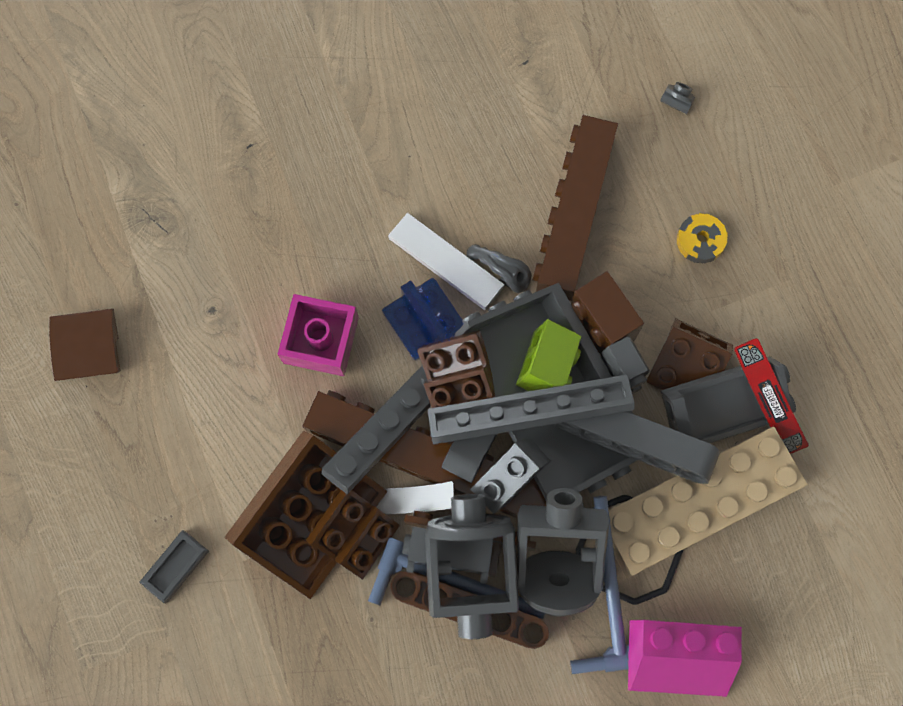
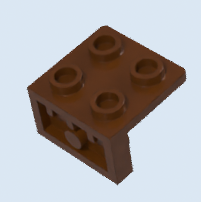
(688, 356)

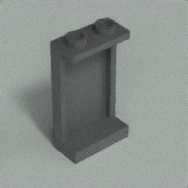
(720, 404)

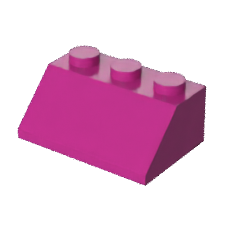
(683, 657)

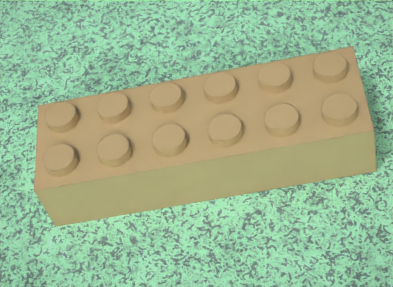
(687, 512)

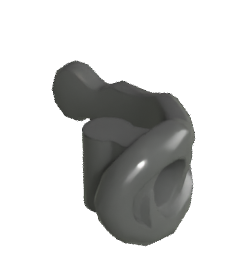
(512, 271)

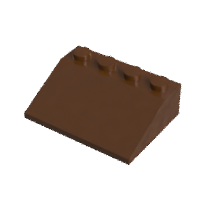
(287, 510)

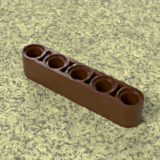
(518, 619)

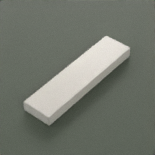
(446, 261)

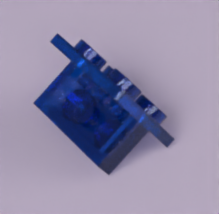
(422, 316)

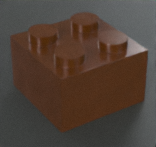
(605, 312)

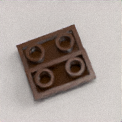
(84, 344)
(457, 370)
(353, 532)

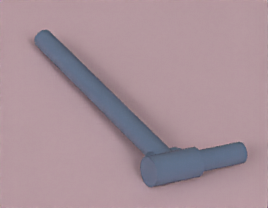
(394, 560)
(617, 656)

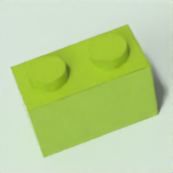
(549, 357)

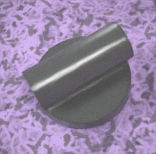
(678, 97)

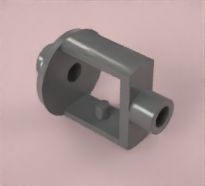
(467, 523)
(561, 580)

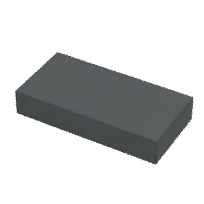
(174, 566)

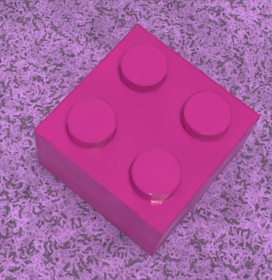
(318, 335)

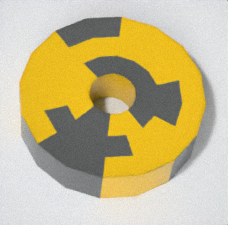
(703, 225)

